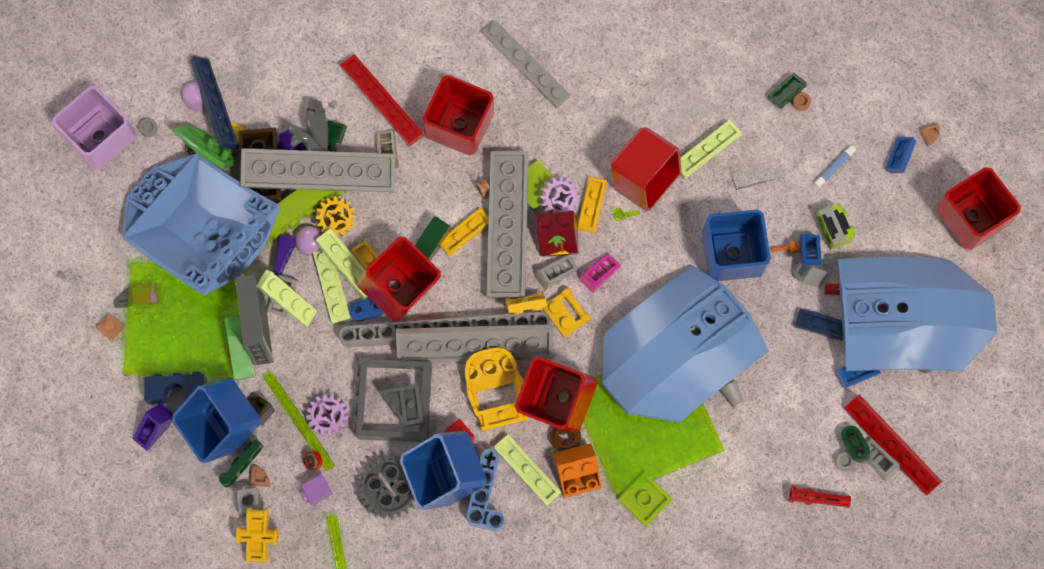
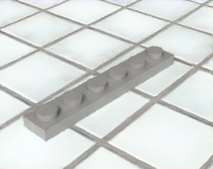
(526, 64)

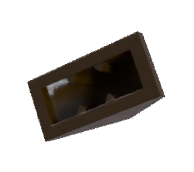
(261, 406)

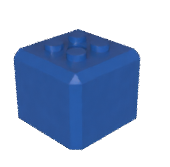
(739, 231)
(216, 419)
(443, 470)

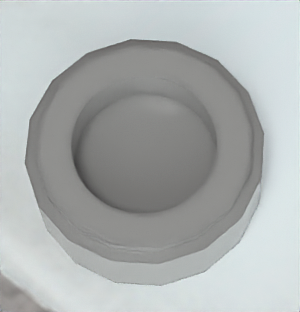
(148, 127)
(844, 461)

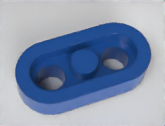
(368, 310)

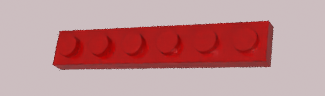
(382, 100)
(893, 444)

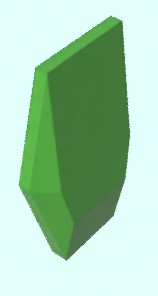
(205, 145)

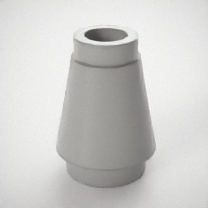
(732, 392)

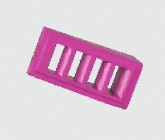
(591, 281)

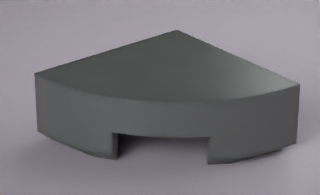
(122, 300)

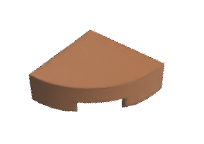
(930, 134)
(259, 477)

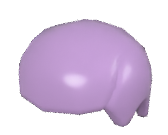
(192, 97)
(306, 239)

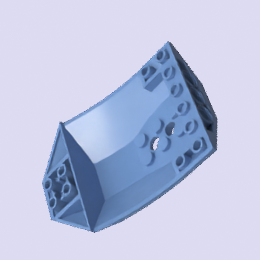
(183, 207)
(945, 320)
(663, 369)

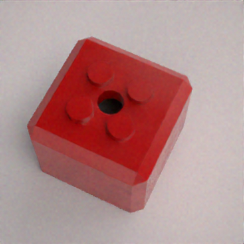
(458, 101)
(646, 168)
(985, 197)
(407, 267)
(541, 394)

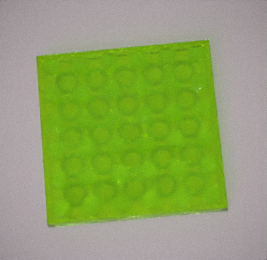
(179, 330)
(646, 448)

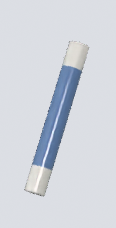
(827, 174)

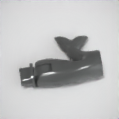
(317, 128)

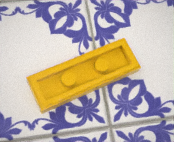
(592, 204)
(465, 232)

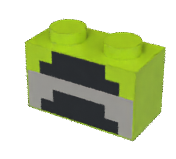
(835, 226)

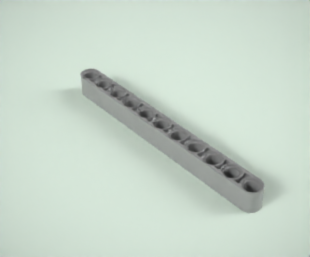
(378, 329)

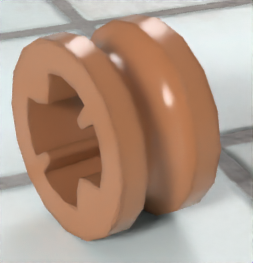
(483, 187)

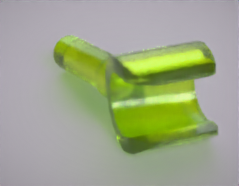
(620, 215)

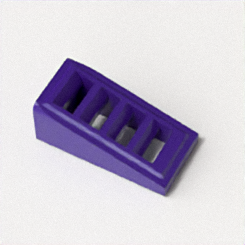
(284, 250)

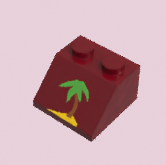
(557, 233)

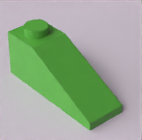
(240, 359)

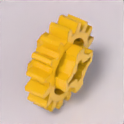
(338, 208)

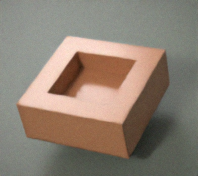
(110, 327)

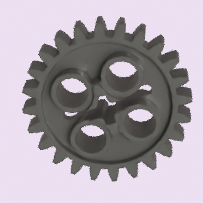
(374, 497)

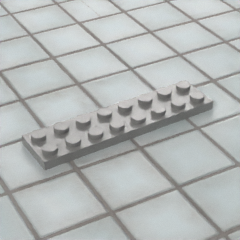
(317, 170)
(507, 224)
(460, 343)

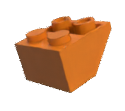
(577, 470)

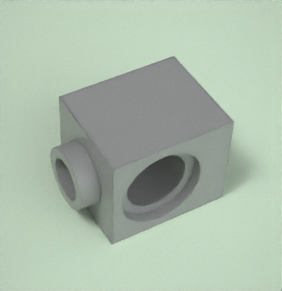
(243, 494)

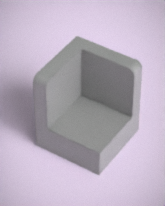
(810, 274)

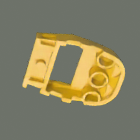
(491, 370)

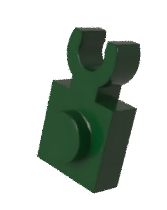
(335, 134)

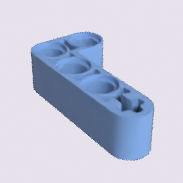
(482, 507)

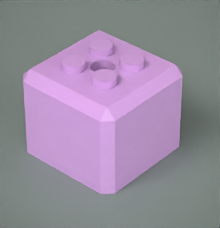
(91, 115)

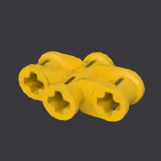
(257, 535)

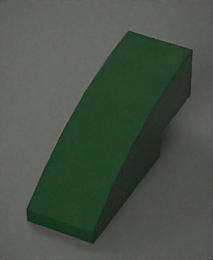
(432, 237)

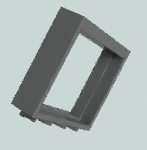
(254, 320)
(361, 392)

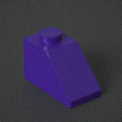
(153, 426)

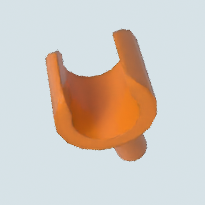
(791, 246)

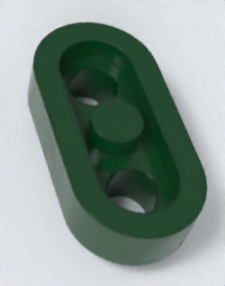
(855, 445)

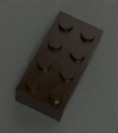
(261, 139)

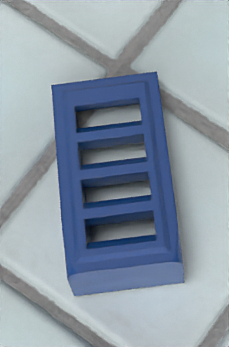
(810, 245)

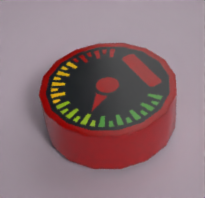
(312, 460)

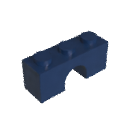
(158, 386)

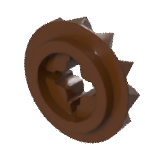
(556, 440)

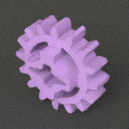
(552, 191)
(321, 419)

